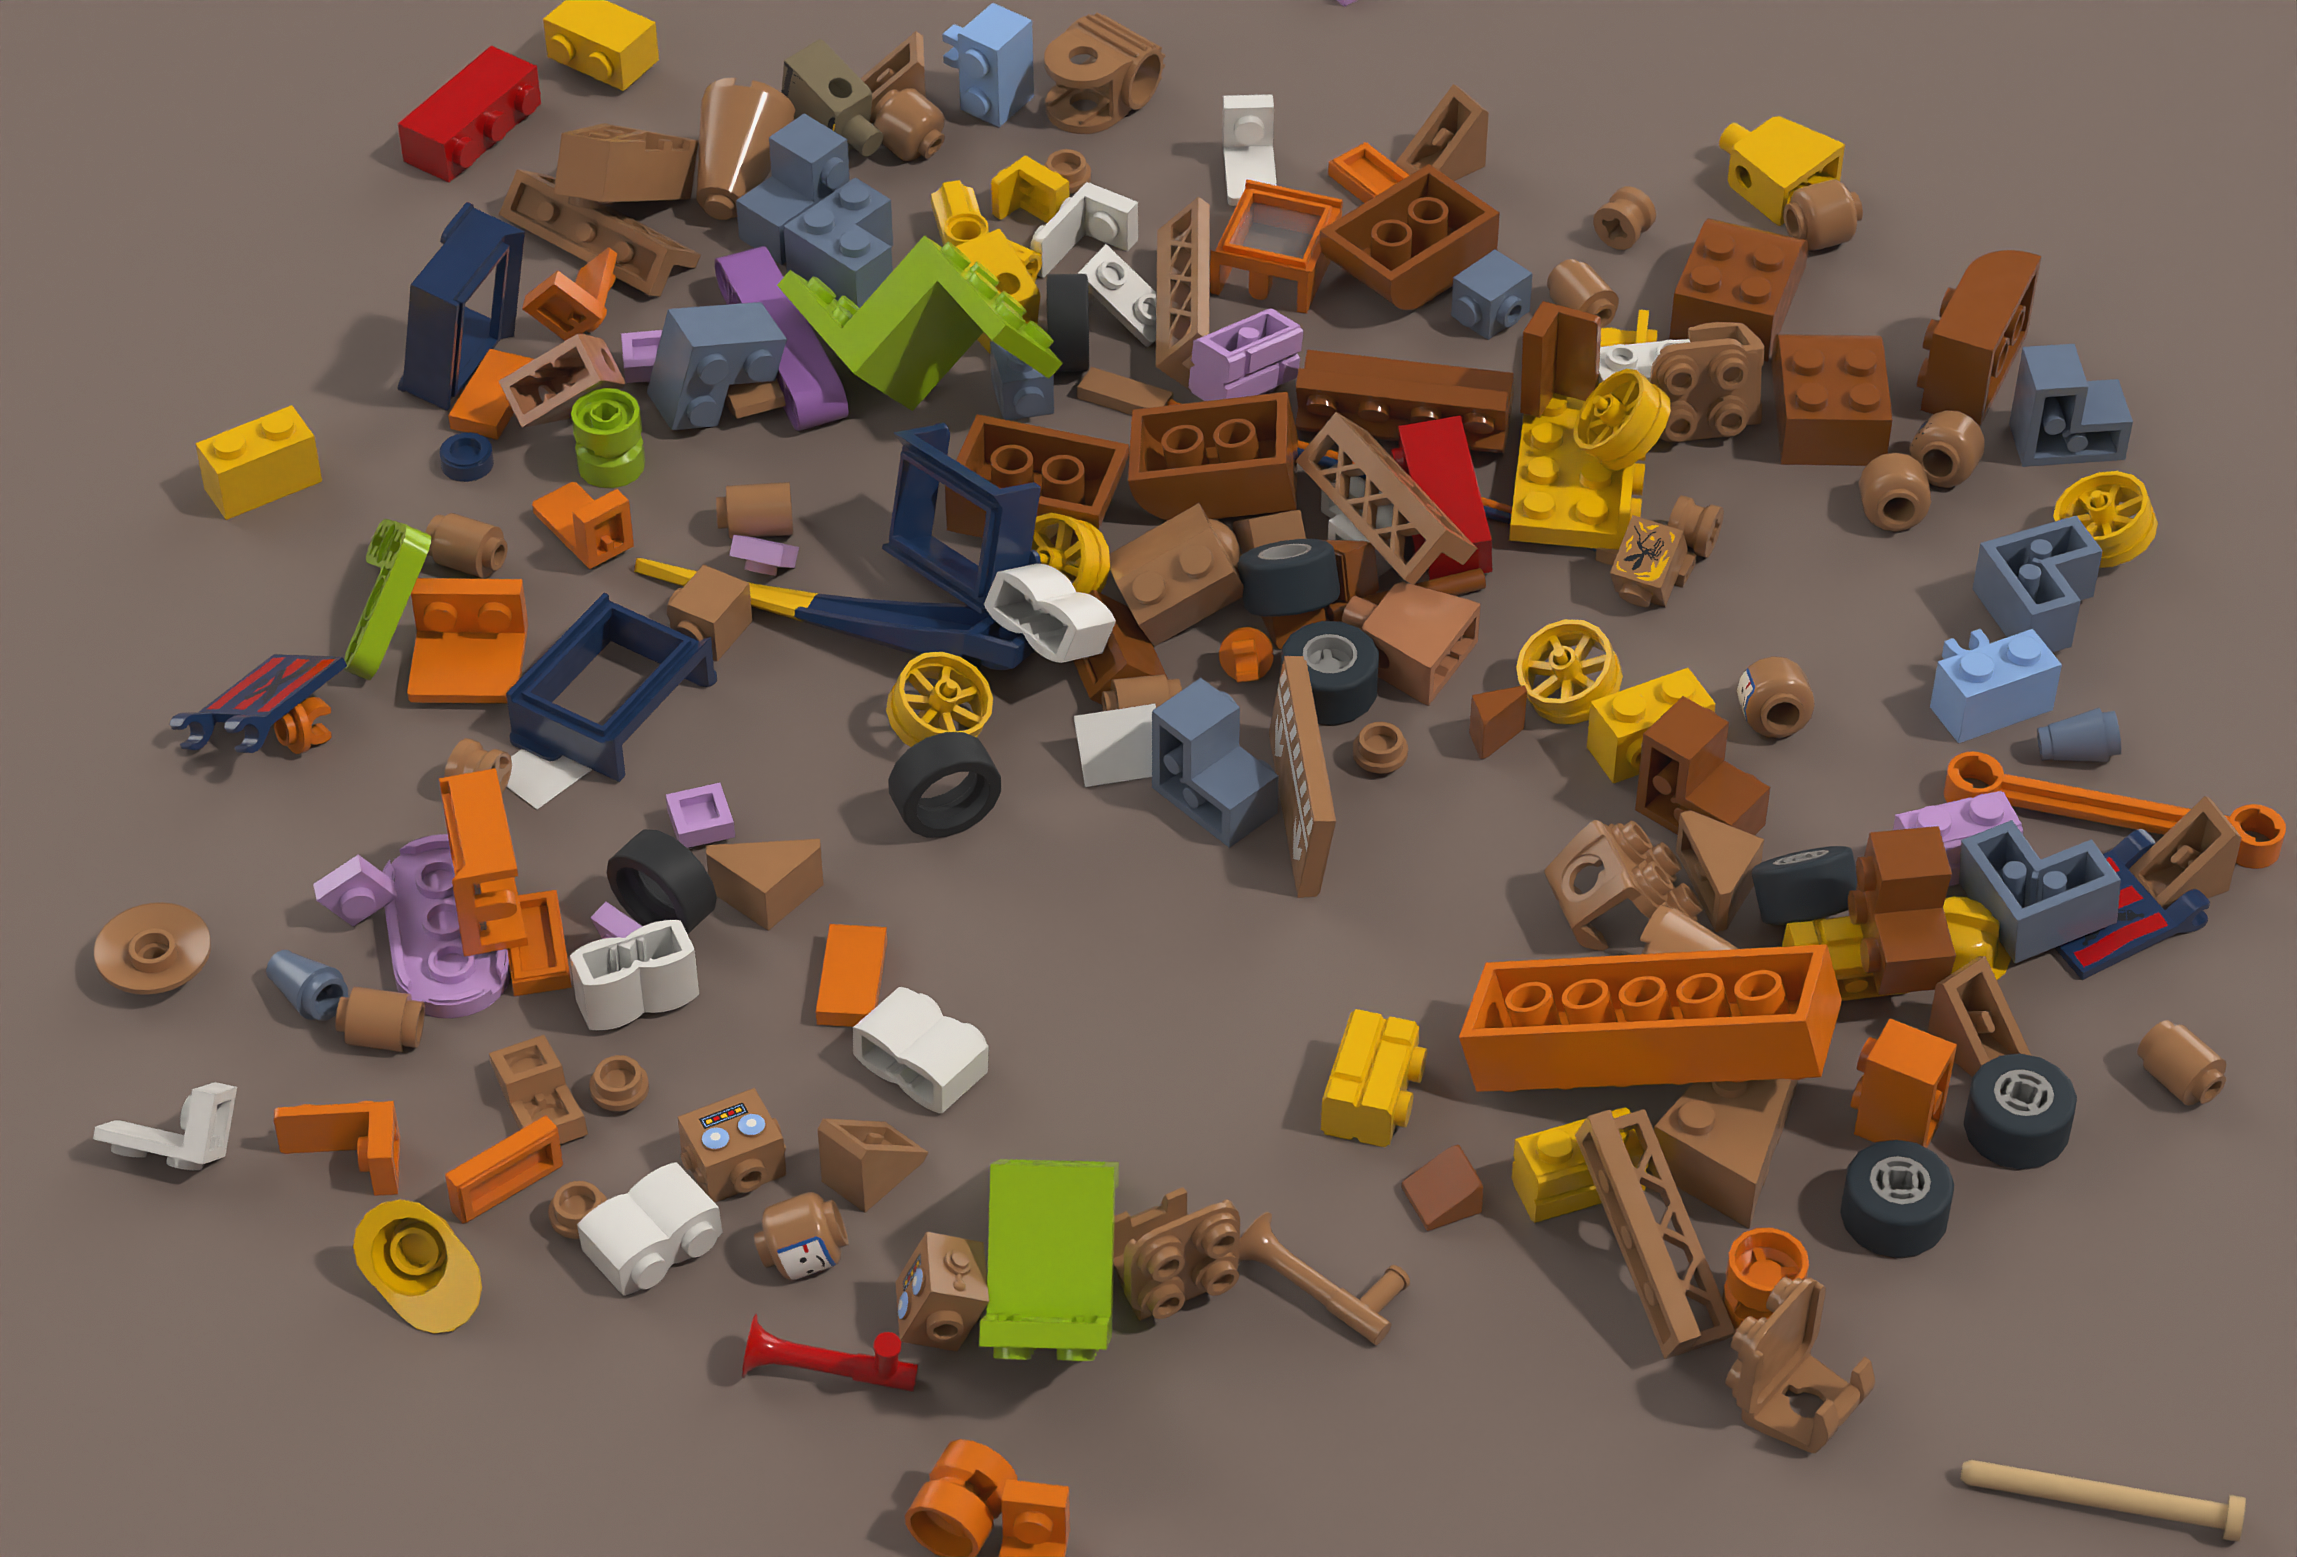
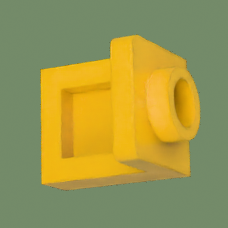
(1029, 187)

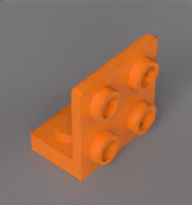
(467, 639)

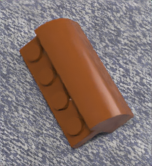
(1395, 392)

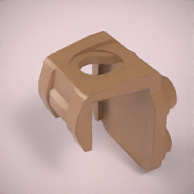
(1711, 382)
(1631, 871)
(1175, 1256)
(1778, 1359)

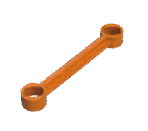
(2108, 807)

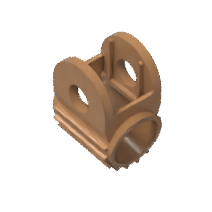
(1116, 76)

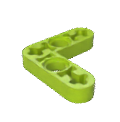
(400, 555)

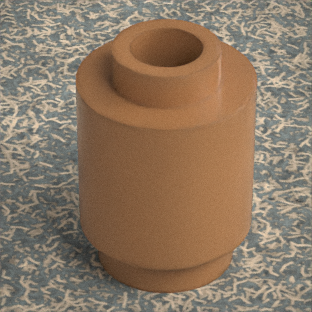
(1582, 289)
(466, 544)
(1139, 692)
(380, 1019)
(2182, 1063)

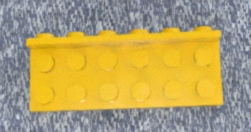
(1564, 491)

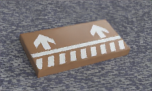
(1302, 777)

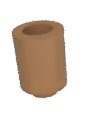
(756, 510)

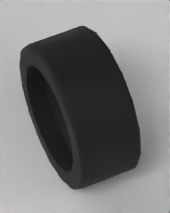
(1069, 320)
(932, 761)
(661, 881)

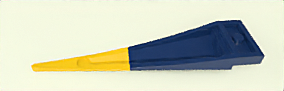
(893, 624)

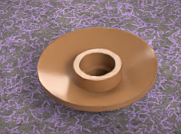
(152, 948)

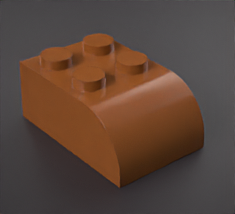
(1413, 238)
(1738, 278)
(1978, 333)
(1831, 399)
(1215, 453)
(1073, 470)

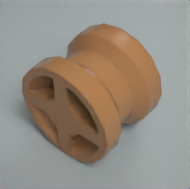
(1624, 218)
(1699, 524)
(471, 757)

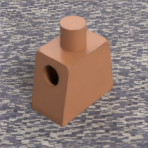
(566, 373)
(1418, 636)

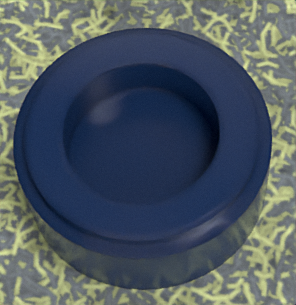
(466, 457)

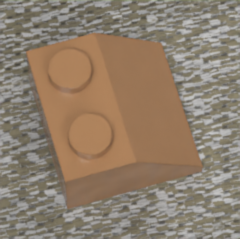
(1175, 575)

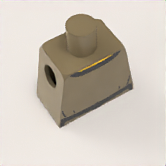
(832, 95)

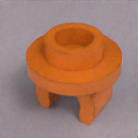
(1246, 654)
(296, 726)

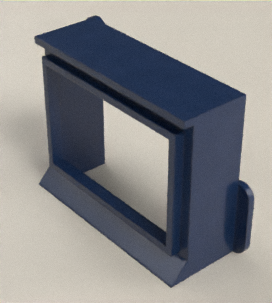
(443, 334)
(1007, 524)
(555, 731)

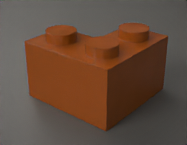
(1687, 771)
(1902, 911)

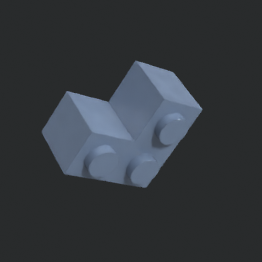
(805, 168)
(843, 241)
(705, 353)
(2063, 415)
(2039, 579)
(1205, 769)
(2034, 898)

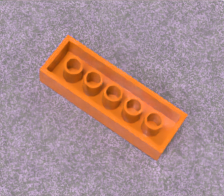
(1652, 1019)

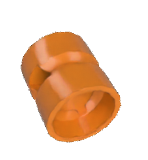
(1755, 1267)
(960, 1500)

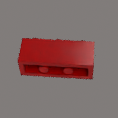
(469, 113)
(1441, 465)

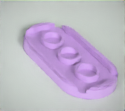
(428, 939)

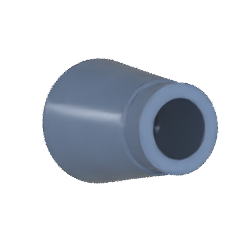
(2083, 737)
(307, 984)

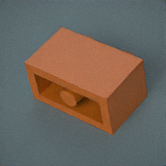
(1902, 1085)

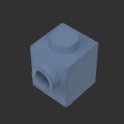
(1491, 294)
(1018, 387)

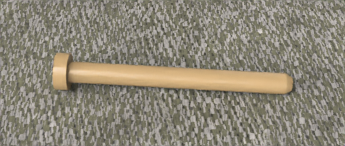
(2109, 1496)

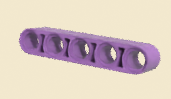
(805, 372)

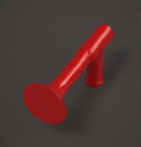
(879, 1370)

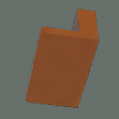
(1559, 356)
(1124, 656)

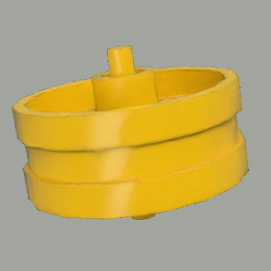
(1622, 419)
(2107, 521)
(1082, 563)
(1568, 670)
(939, 704)

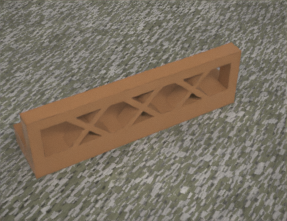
(642, 253)
(1182, 289)
(1397, 489)
(1642, 1237)

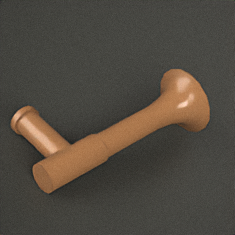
(1361, 1314)

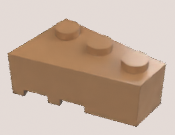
(623, 165)
(1724, 1139)

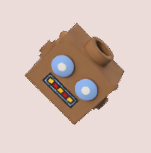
(732, 1145)
(941, 1291)

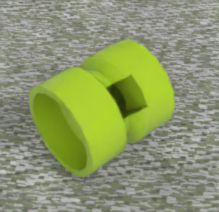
(608, 438)

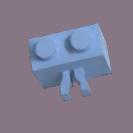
(993, 63)
(1993, 683)

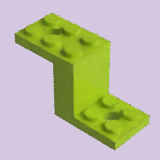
(920, 322)
(1050, 1258)

